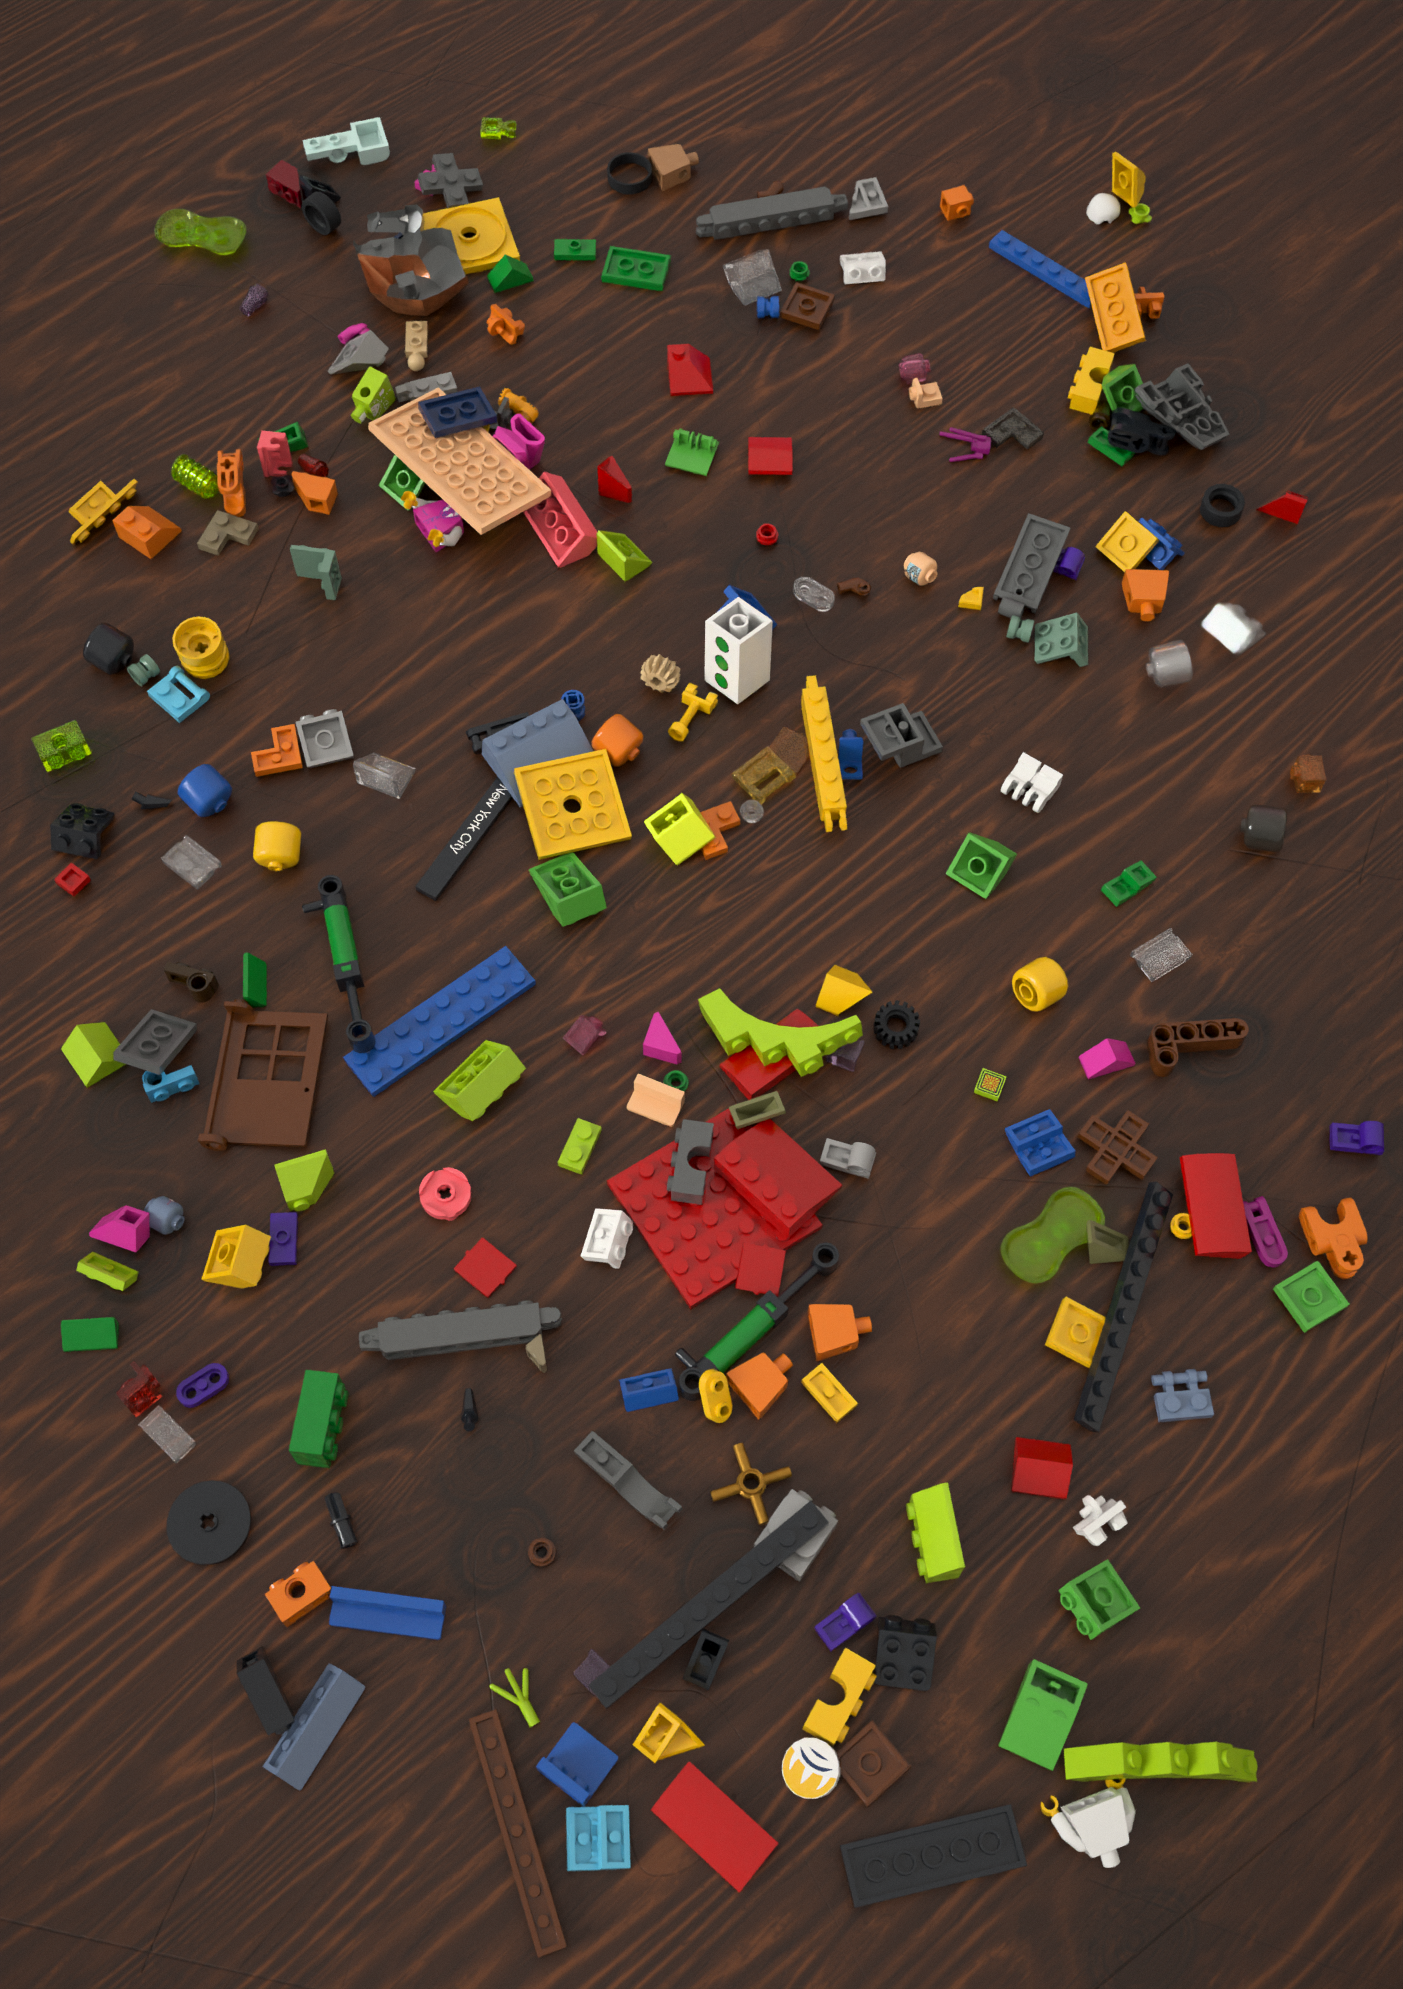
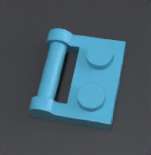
(175, 701)

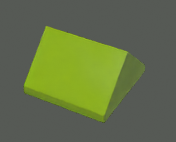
(621, 554)
(91, 1052)

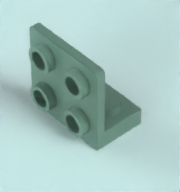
(318, 564)
(1062, 638)

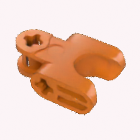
(230, 482)
(1337, 1241)

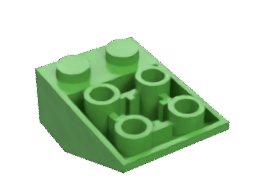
(1042, 1714)

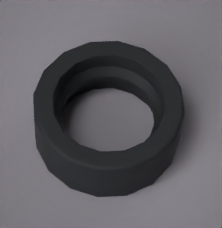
(321, 213)
(1224, 492)

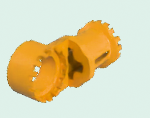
(519, 405)

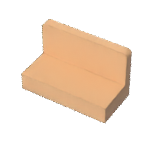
(656, 1100)

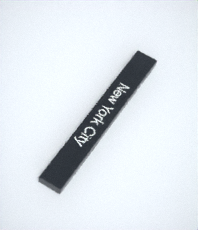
(464, 841)

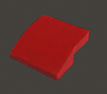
(770, 455)

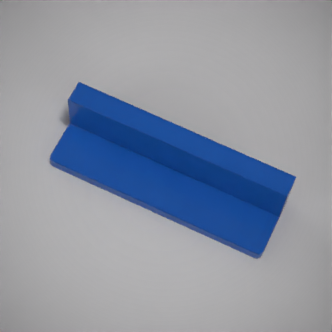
(387, 1613)

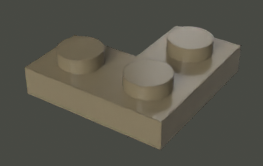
(226, 527)

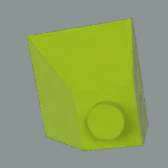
(304, 1179)

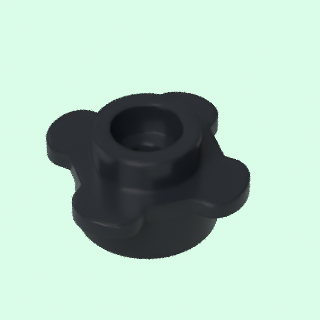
(282, 485)

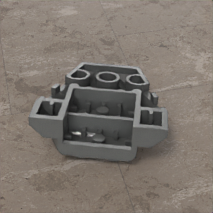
(1183, 407)

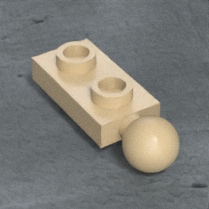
(416, 344)

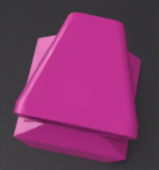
(523, 441)

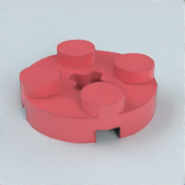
(449, 1207)

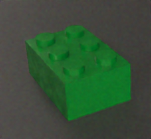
(318, 1419)

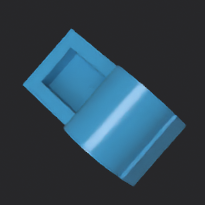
(177, 1081)

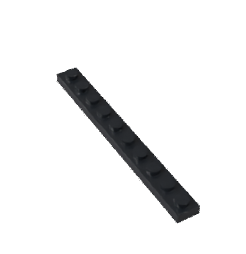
(1123, 1307)
(708, 1605)

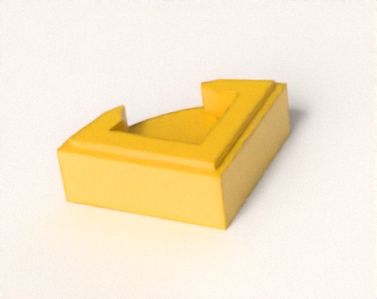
(972, 599)

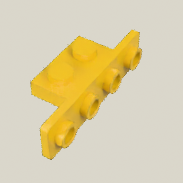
(96, 505)

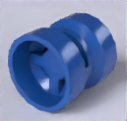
(768, 307)
(575, 701)

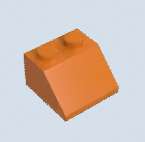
(145, 529)

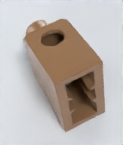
(671, 165)

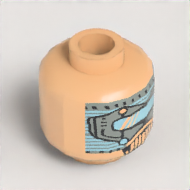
(920, 568)

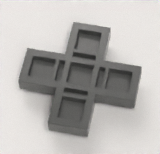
(450, 180)

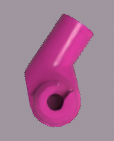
(352, 331)

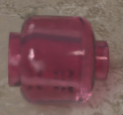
(914, 367)

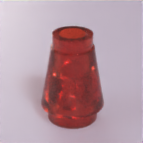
(313, 466)

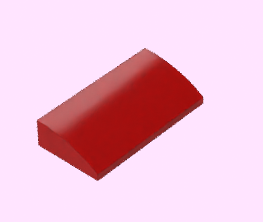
(749, 1072)
(1215, 1205)
(714, 1826)

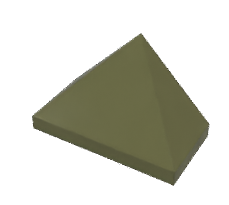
(757, 1110)
(1105, 1244)

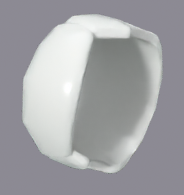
(1103, 208)

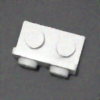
(863, 267)
(607, 1237)

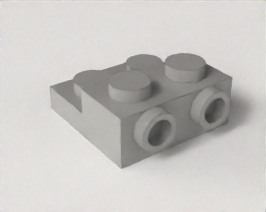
(324, 738)

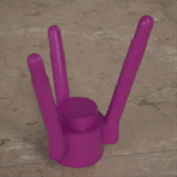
(979, 443)

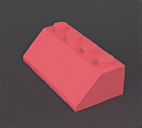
(562, 523)

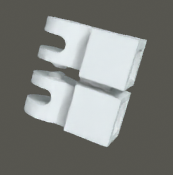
(1027, 774)

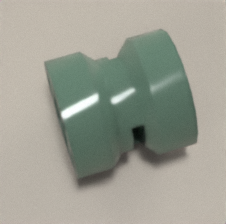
(1020, 628)
(143, 670)

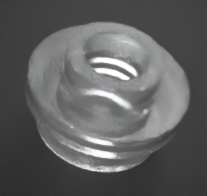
(751, 805)

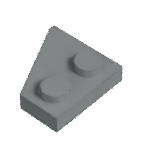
(867, 199)

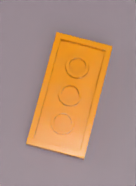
(1115, 308)

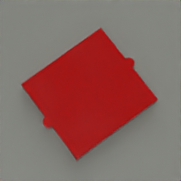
(485, 1267)
(760, 1269)

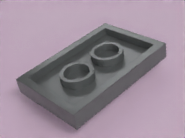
(155, 1041)

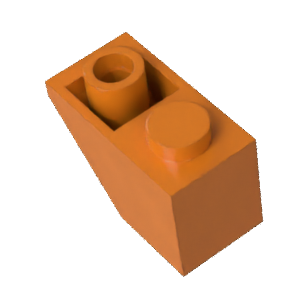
(315, 491)

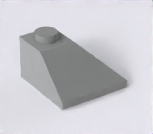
(360, 354)

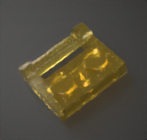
(758, 770)

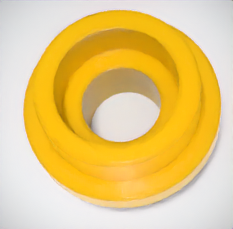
(1181, 1218)

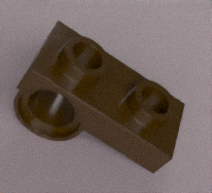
(191, 977)

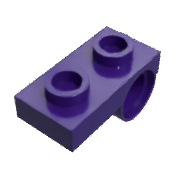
(1070, 562)
(1361, 1138)
(845, 1622)

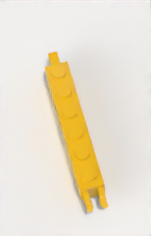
(823, 755)

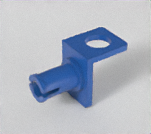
(850, 754)

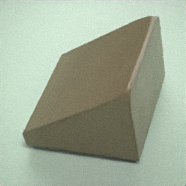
(536, 1353)

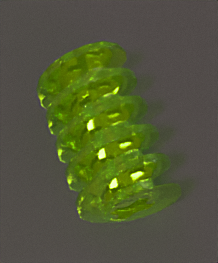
(194, 476)

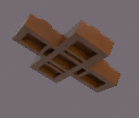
(1117, 1147)

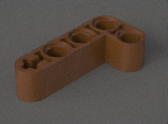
(1226, 1032)

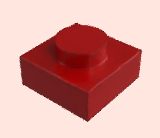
(72, 879)

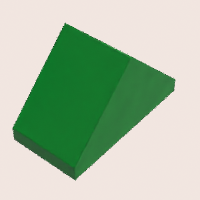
(509, 274)

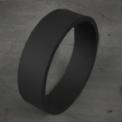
(629, 188)

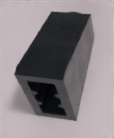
(265, 1691)

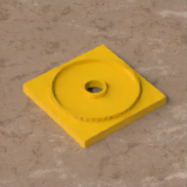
(491, 228)
(577, 777)

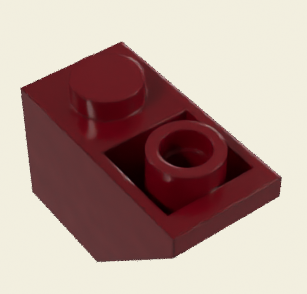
(285, 182)

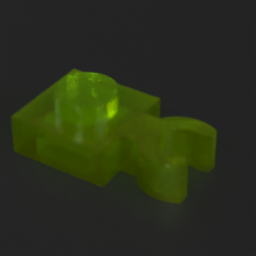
(494, 128)

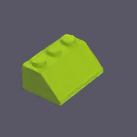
(480, 1079)
(935, 1534)

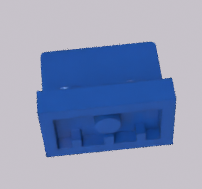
(578, 1764)

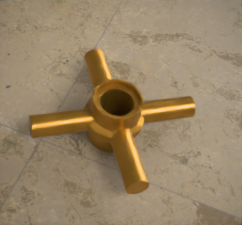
(755, 1494)

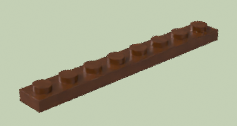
(517, 1834)

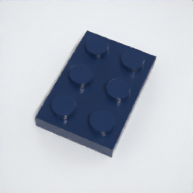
(457, 412)

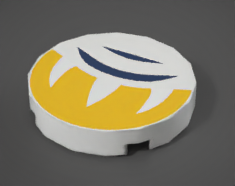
(811, 1768)

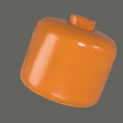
(619, 739)

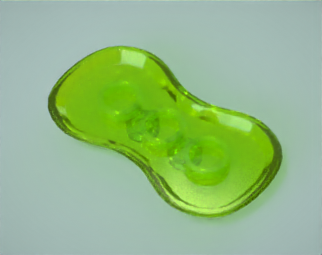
(186, 228)
(1040, 1246)

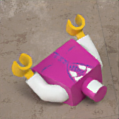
(436, 520)

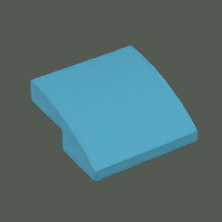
(598, 1838)

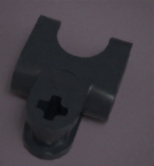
(1138, 433)

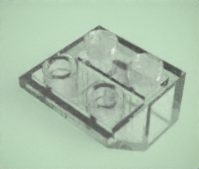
(752, 276)
(1233, 627)

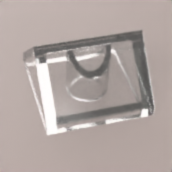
(383, 774)

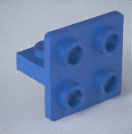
(1165, 549)

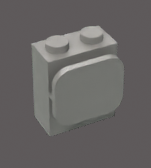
(802, 1559)

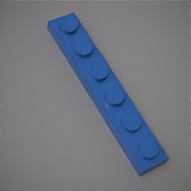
(1041, 267)

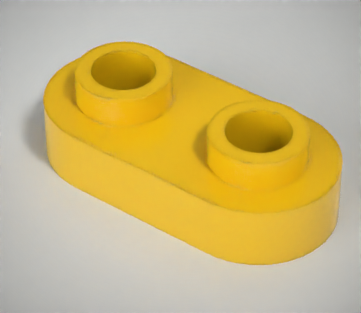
(716, 1400)

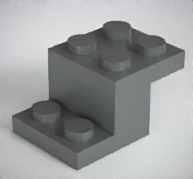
(901, 735)

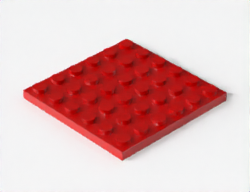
(694, 1241)

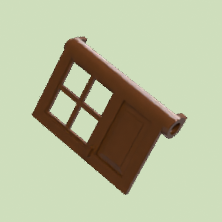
(268, 1109)

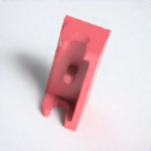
(274, 453)

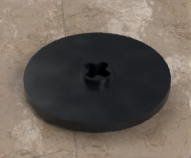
(210, 1544)

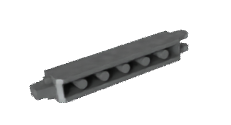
(770, 213)
(459, 1331)

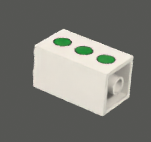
(738, 650)

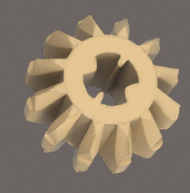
(660, 673)

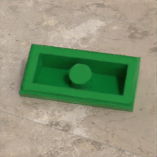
(254, 981)
(89, 1334)

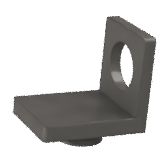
(503, 414)

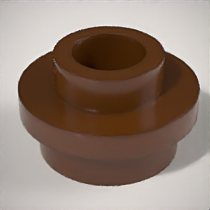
(538, 1544)

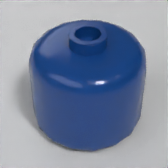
(205, 790)

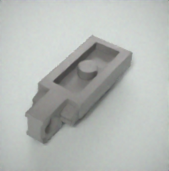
(417, 388)

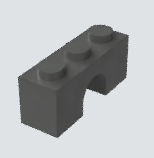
(693, 1140)

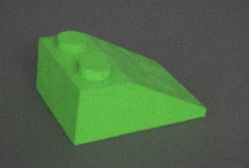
(568, 888)

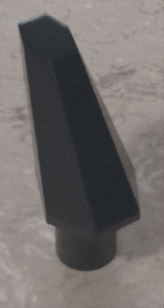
(150, 801)
(469, 1411)

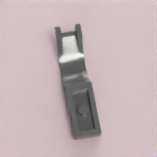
(626, 1480)

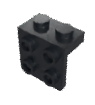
(80, 830)
(905, 1653)

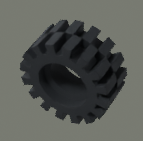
(901, 1012)

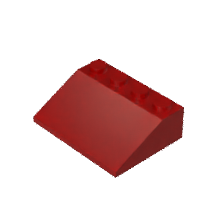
(776, 1176)

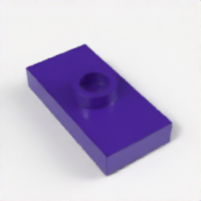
(283, 1239)

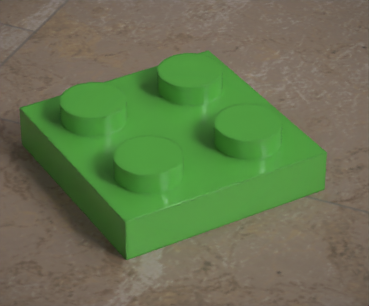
(1311, 1296)

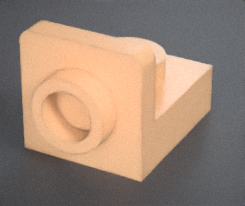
(925, 394)

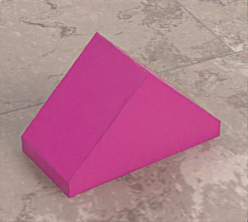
(660, 1042)
(1106, 1058)

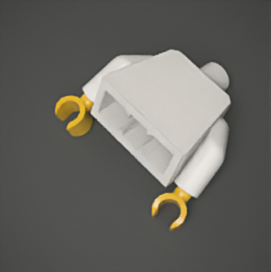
(1096, 1822)

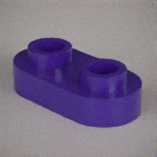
(202, 1385)

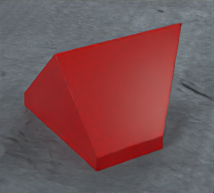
(613, 482)
(1286, 507)

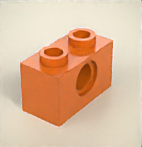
(316, 1592)

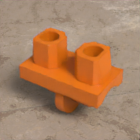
(1149, 303)
(501, 323)

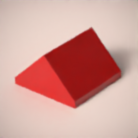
(1041, 1468)

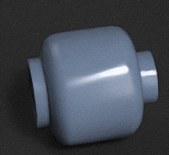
(165, 1215)

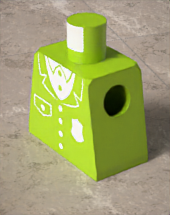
(372, 396)

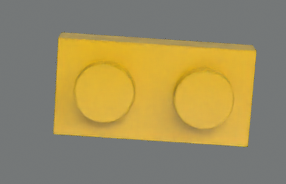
(829, 1392)

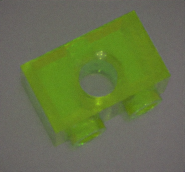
(50, 746)

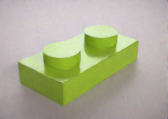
(579, 1146)
(107, 1271)

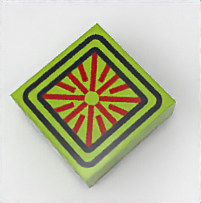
(990, 1084)

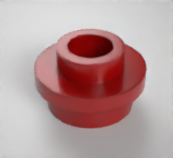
(767, 534)

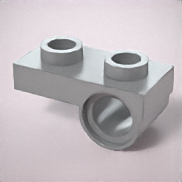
(853, 1159)

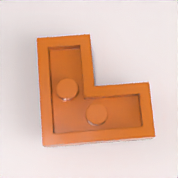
(283, 756)
(719, 819)

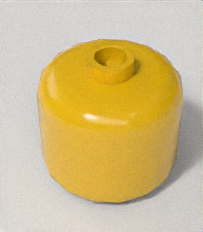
(277, 845)
(1040, 984)

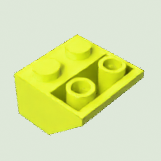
(680, 829)

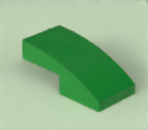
(1129, 883)

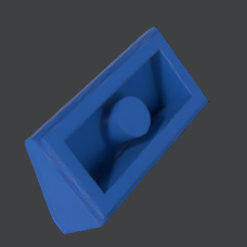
(649, 1390)

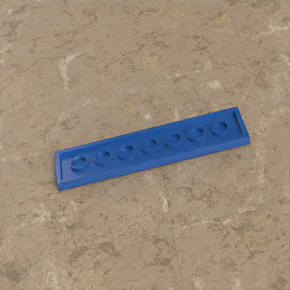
(440, 1020)

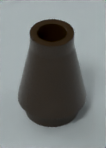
(1100, 416)

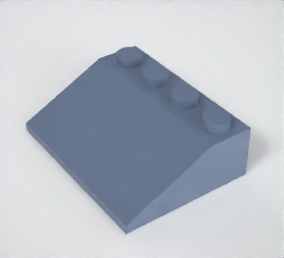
(533, 740)

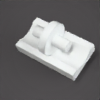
(1098, 1515)

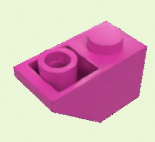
(124, 1228)

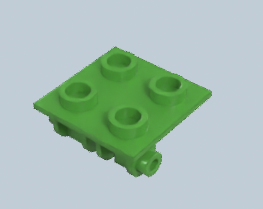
(692, 452)

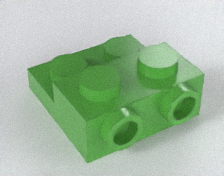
(1098, 1599)

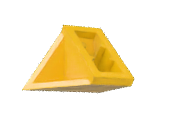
(841, 990)
(665, 1736)

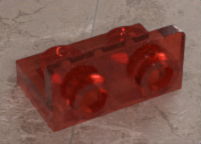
(139, 1392)

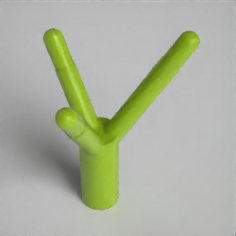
(522, 1697)

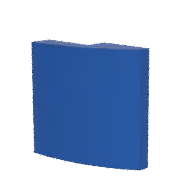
(1040, 1142)

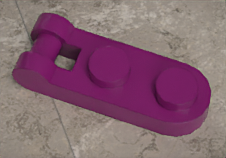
(1265, 1233)

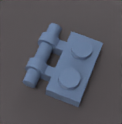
(1182, 1405)

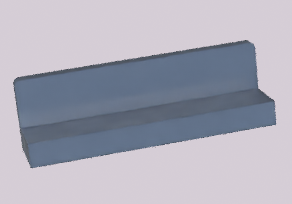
(314, 1726)

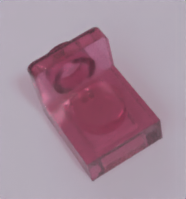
(584, 1033)

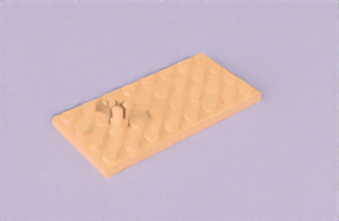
(463, 468)

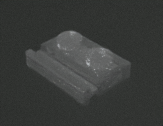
(191, 862)
(1161, 955)

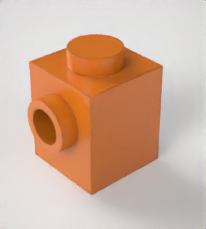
(956, 202)

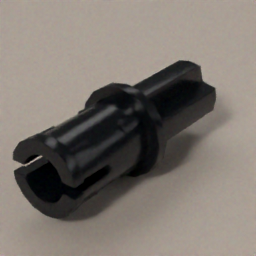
(340, 1520)

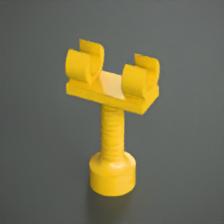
(679, 729)

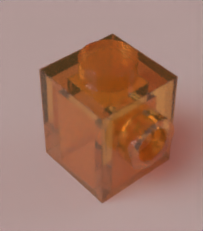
(1308, 774)

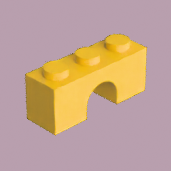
(1087, 392)
(829, 1721)

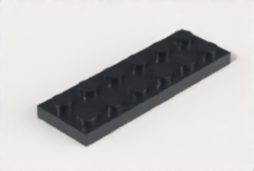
(932, 1856)

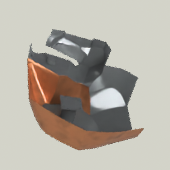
(411, 272)

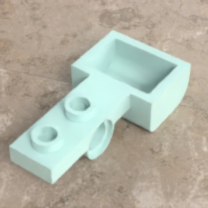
(365, 137)

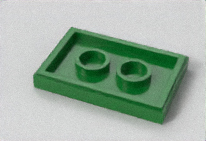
(636, 268)

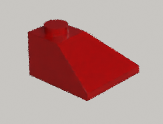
(688, 371)

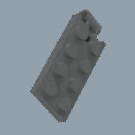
(1030, 565)

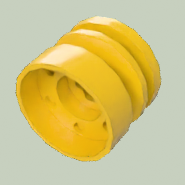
(201, 647)

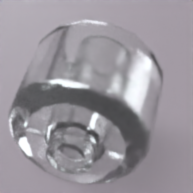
(1169, 664)

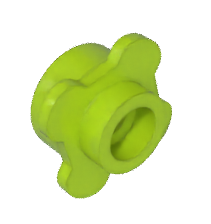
(1140, 214)

